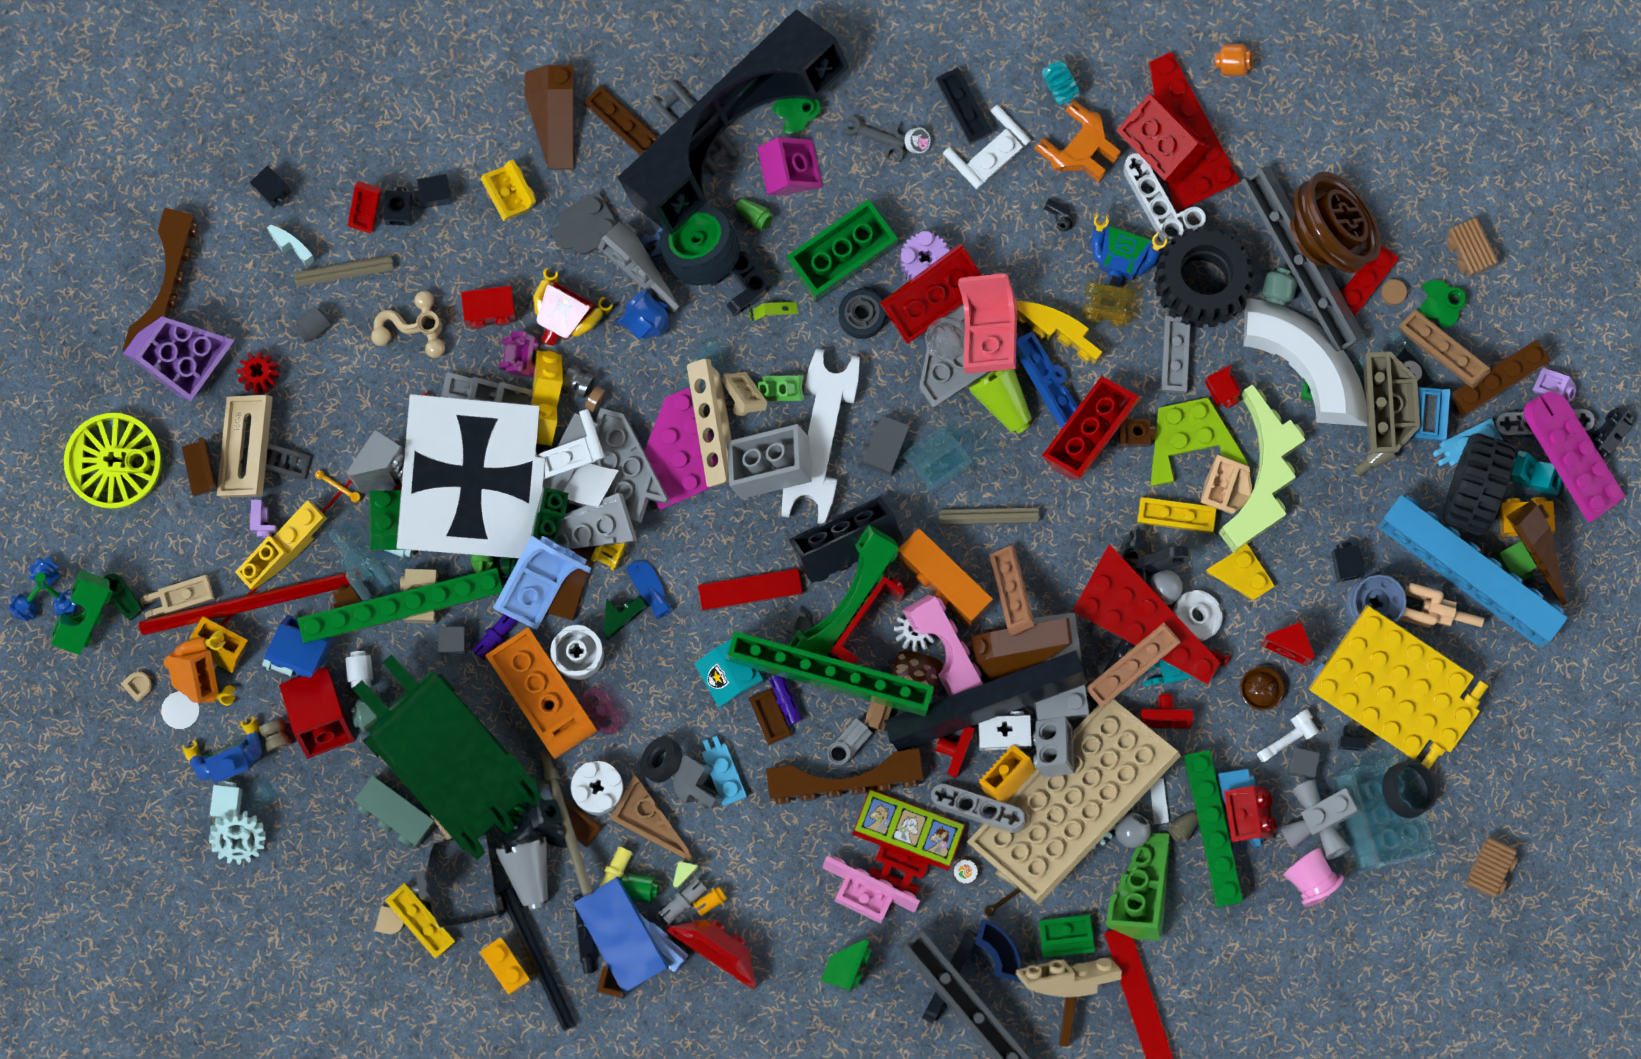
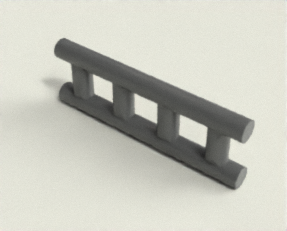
(661, 108)

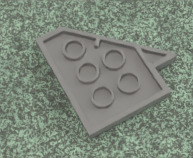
(945, 378)
(624, 453)

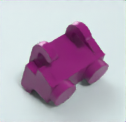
(518, 354)

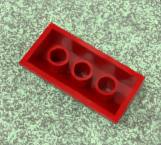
(1089, 428)

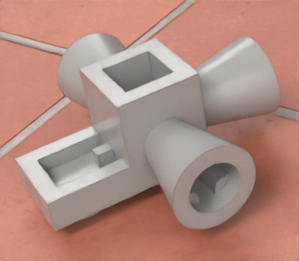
(1321, 819)

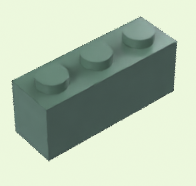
(394, 812)

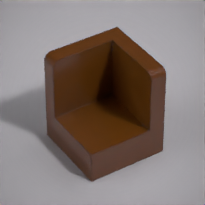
(608, 984)

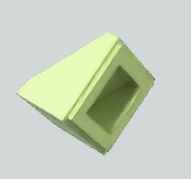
(683, 873)

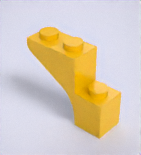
(546, 393)

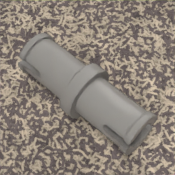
(683, 901)

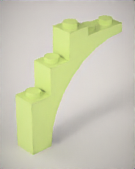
(1274, 473)

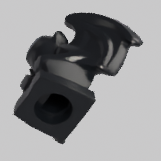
(544, 822)

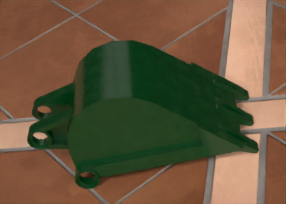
(446, 757)

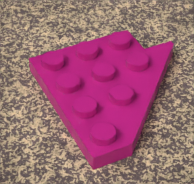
(676, 450)

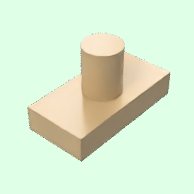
(744, 393)

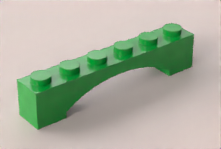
(874, 555)
(1213, 829)

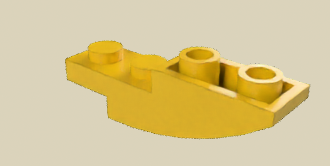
(1048, 321)
(283, 547)

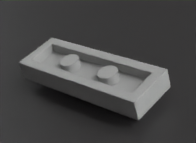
(1175, 355)

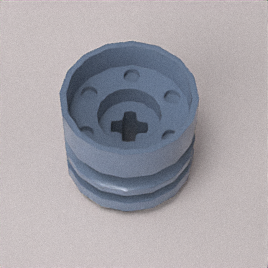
(1387, 591)

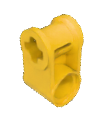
(614, 550)

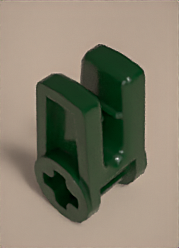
(124, 598)

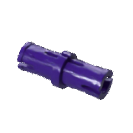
(494, 636)
(785, 699)

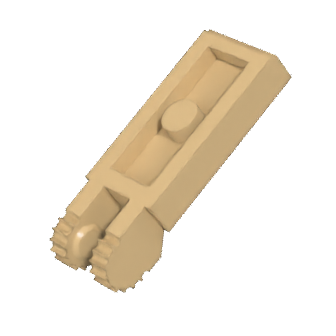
(180, 596)

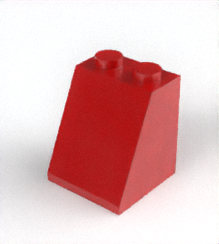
(316, 713)

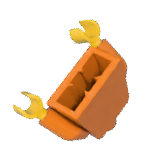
(194, 673)

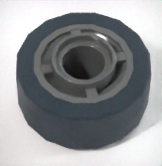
(858, 327)

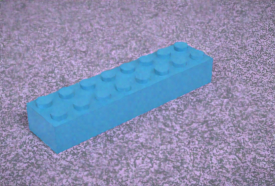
(1472, 571)

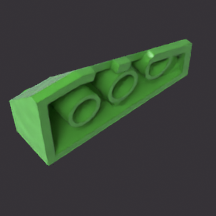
(1140, 897)

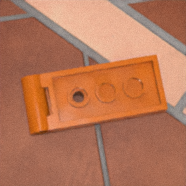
(534, 683)

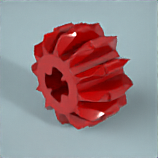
(248, 377)

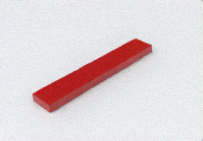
(1138, 996)

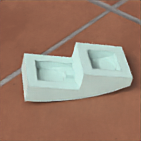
(287, 242)

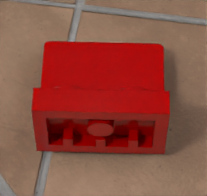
(1250, 813)

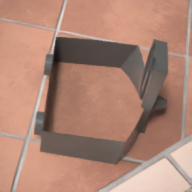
(423, 886)

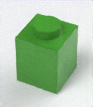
(1517, 560)

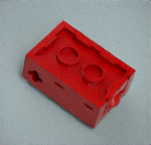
(1162, 138)

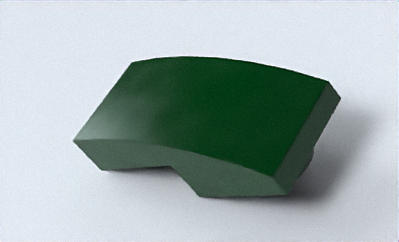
(549, 514)

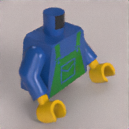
(1122, 252)
(228, 760)

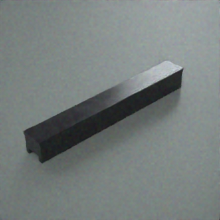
(987, 701)

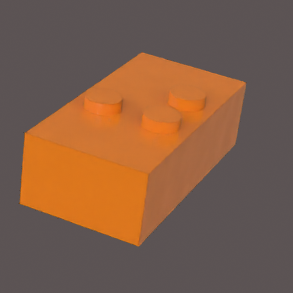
(944, 578)

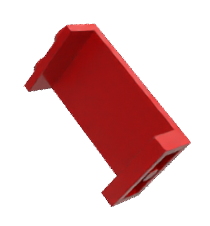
(890, 586)

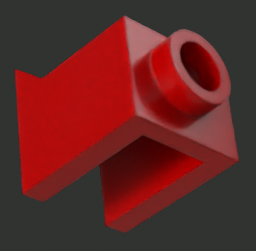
(1223, 388)

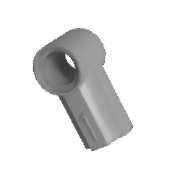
(850, 742)

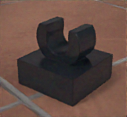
(1350, 742)

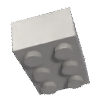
(769, 461)

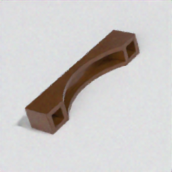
(176, 232)
(899, 768)

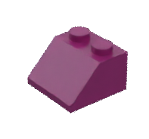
(789, 166)

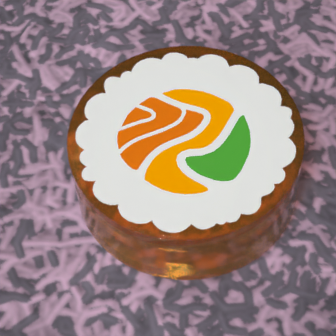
(965, 871)

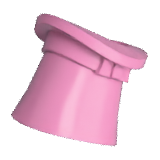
(1313, 878)

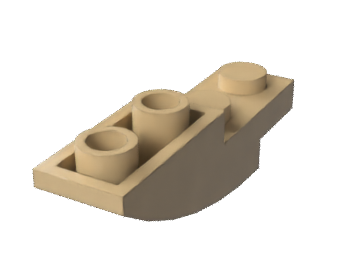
(1069, 981)

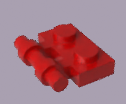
(901, 862)

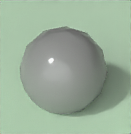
(1166, 586)
(1132, 830)

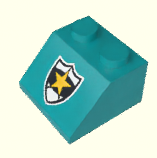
(725, 679)

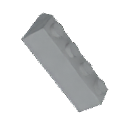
(377, 464)

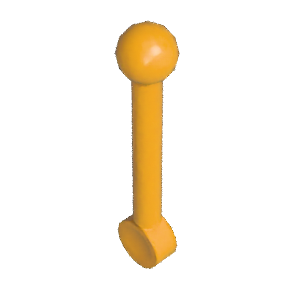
(355, 497)

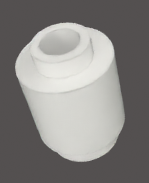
(359, 668)

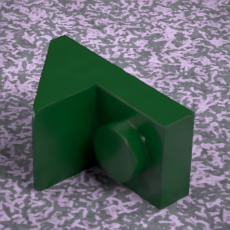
(616, 621)

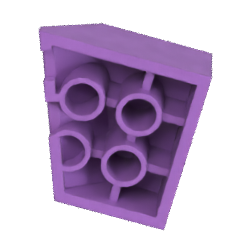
(178, 354)

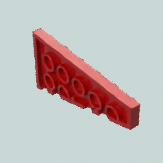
(1213, 170)
(1132, 610)

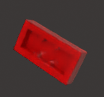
(364, 207)
(1165, 716)
(955, 750)

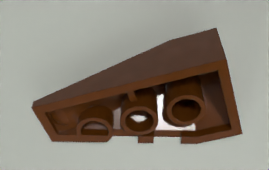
(551, 106)
(1537, 538)
(1003, 654)

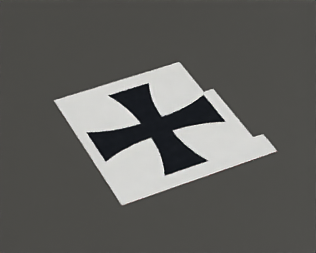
(469, 477)

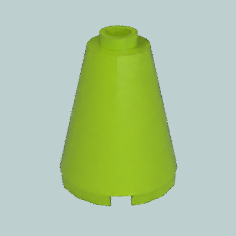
(1003, 399)

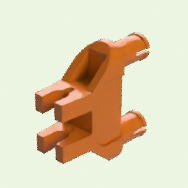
(1083, 147)

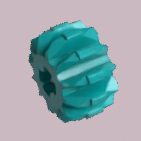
(1060, 82)

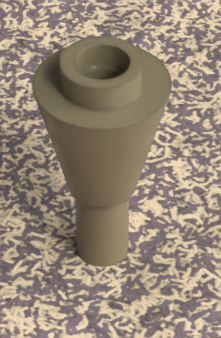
(1373, 460)
(1183, 827)

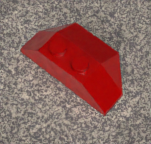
(718, 947)

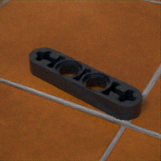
(957, 962)

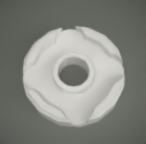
(1207, 606)

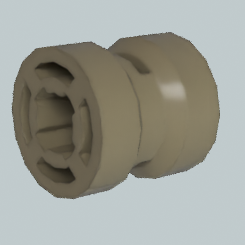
(275, 735)

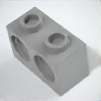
(1059, 746)

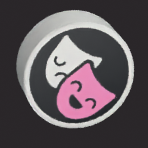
(917, 140)

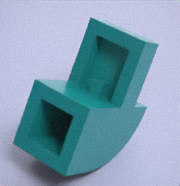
(1535, 474)

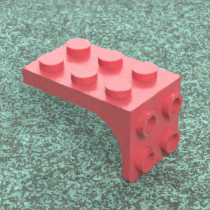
(989, 323)

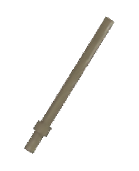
(552, 777)

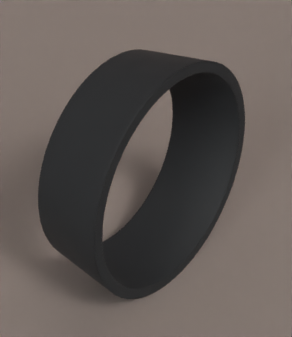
(1391, 792)

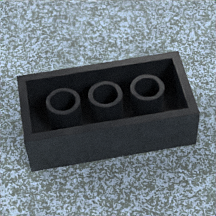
(832, 544)

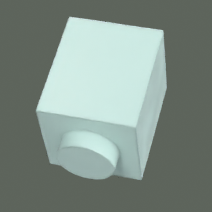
(225, 799)

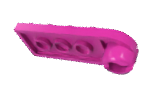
(1572, 454)

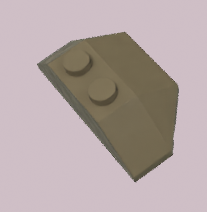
(1390, 402)

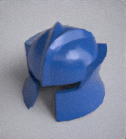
(644, 316)

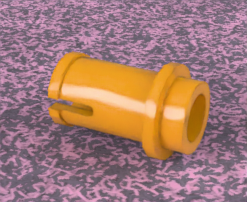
(711, 900)

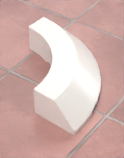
(1308, 350)

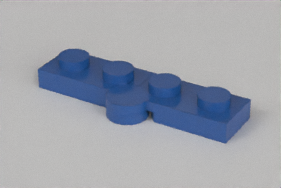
(1046, 378)

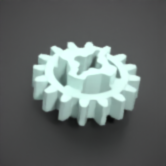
(237, 837)

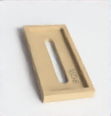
(236, 412)

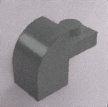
(690, 781)

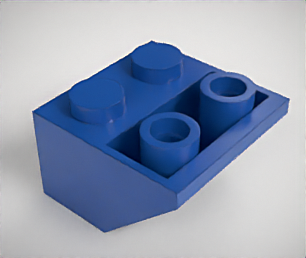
(290, 652)

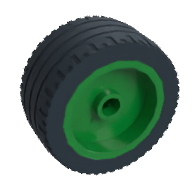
(701, 248)

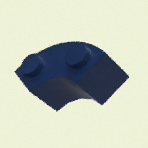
(1001, 948)

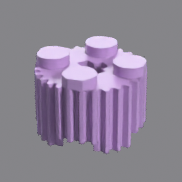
(921, 245)

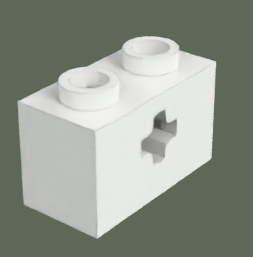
(1019, 736)

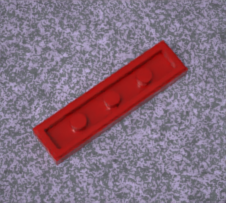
(750, 589)

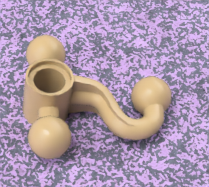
(424, 301)

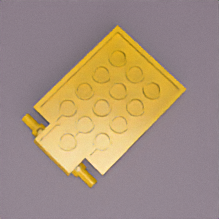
(1399, 687)

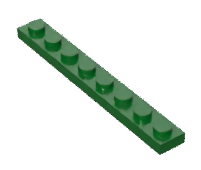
(399, 606)

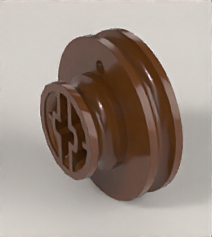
(1334, 224)

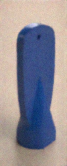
(649, 587)

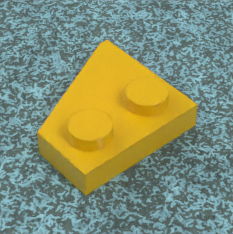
(1242, 573)

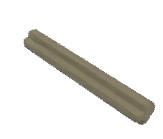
(343, 271)
(988, 516)

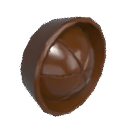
(1261, 688)

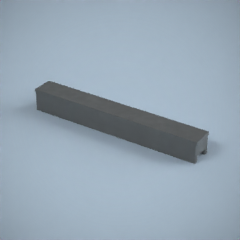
(1313, 279)
(960, 998)

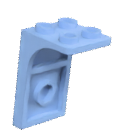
(537, 580)

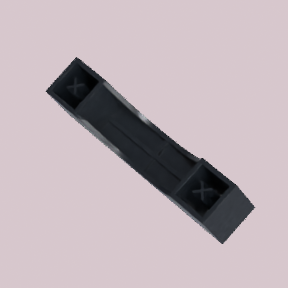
(790, 63)

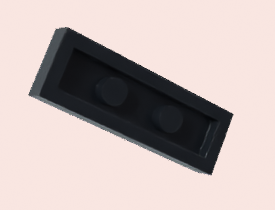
(963, 106)

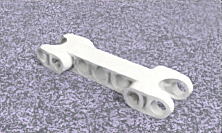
(829, 392)

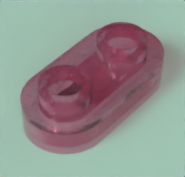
(601, 711)

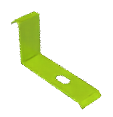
(773, 309)

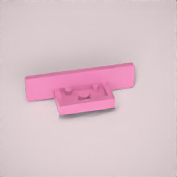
(865, 893)

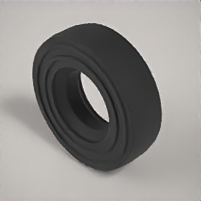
(670, 763)

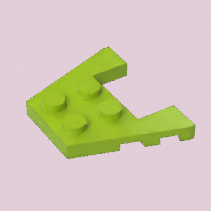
(1188, 429)

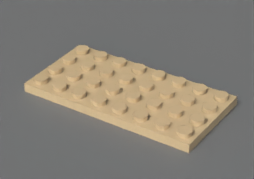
(1070, 813)

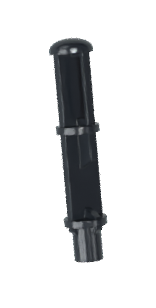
(585, 942)

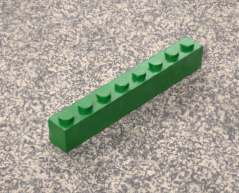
(829, 673)

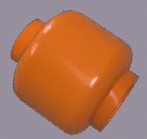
(1234, 60)

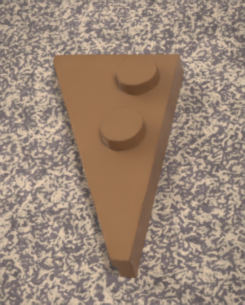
(642, 816)

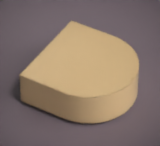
(138, 685)
(388, 921)

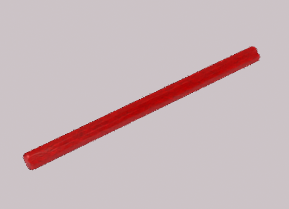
(243, 604)

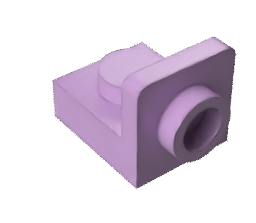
(1555, 382)
(259, 515)

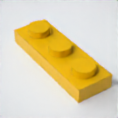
(1176, 515)
(419, 921)

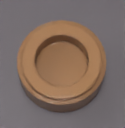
(1393, 292)
(595, 399)

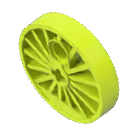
(75, 458)

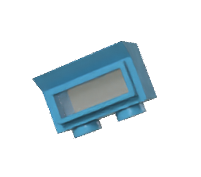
(1433, 414)

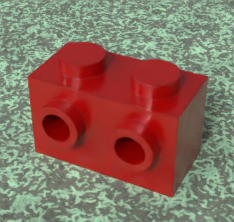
(488, 307)

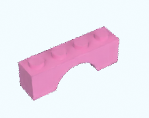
(929, 617)

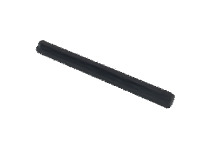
(537, 959)

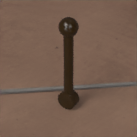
(989, 910)

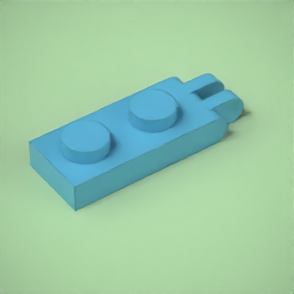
(1454, 446)
(723, 772)

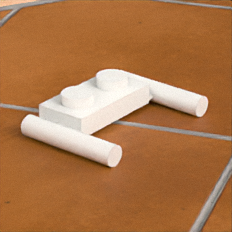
(994, 155)
(574, 453)

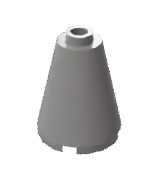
(527, 870)

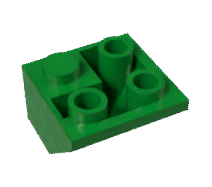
(844, 966)

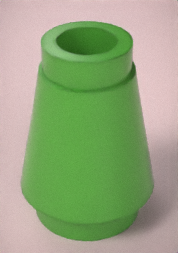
(755, 214)

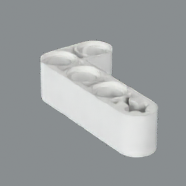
(1158, 198)

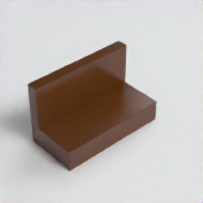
(199, 467)

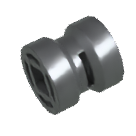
(578, 381)

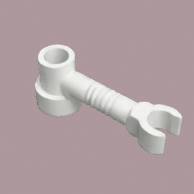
(1303, 727)

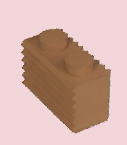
(1471, 248)
(1491, 868)

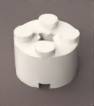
(566, 642)
(591, 774)

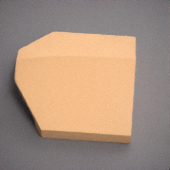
(1227, 485)

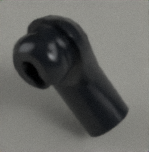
(1062, 214)

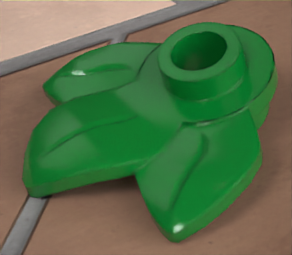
(794, 113)
(1439, 305)

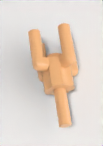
(1435, 609)

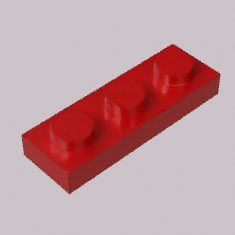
(1367, 280)

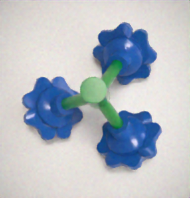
(44, 574)

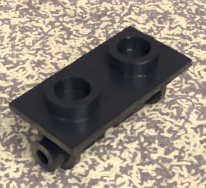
(1617, 422)

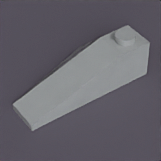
(630, 255)

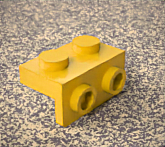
(509, 190)

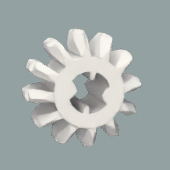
(920, 639)

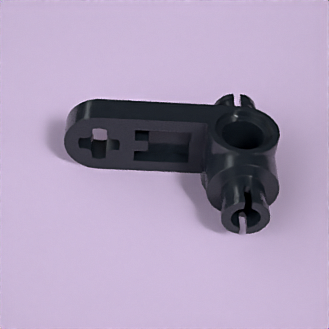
(1145, 562)

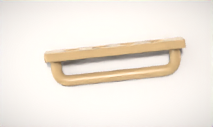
(716, 420)

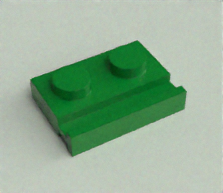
(1066, 936)

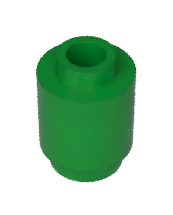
(640, 887)

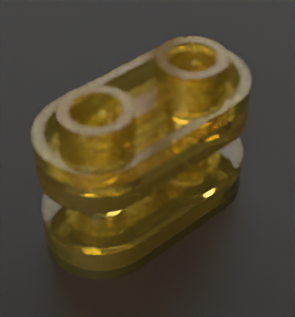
(1116, 315)

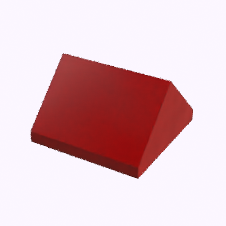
(1290, 643)

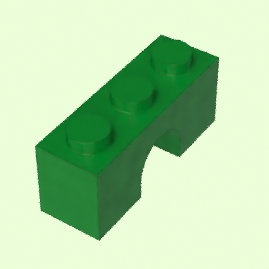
(73, 632)

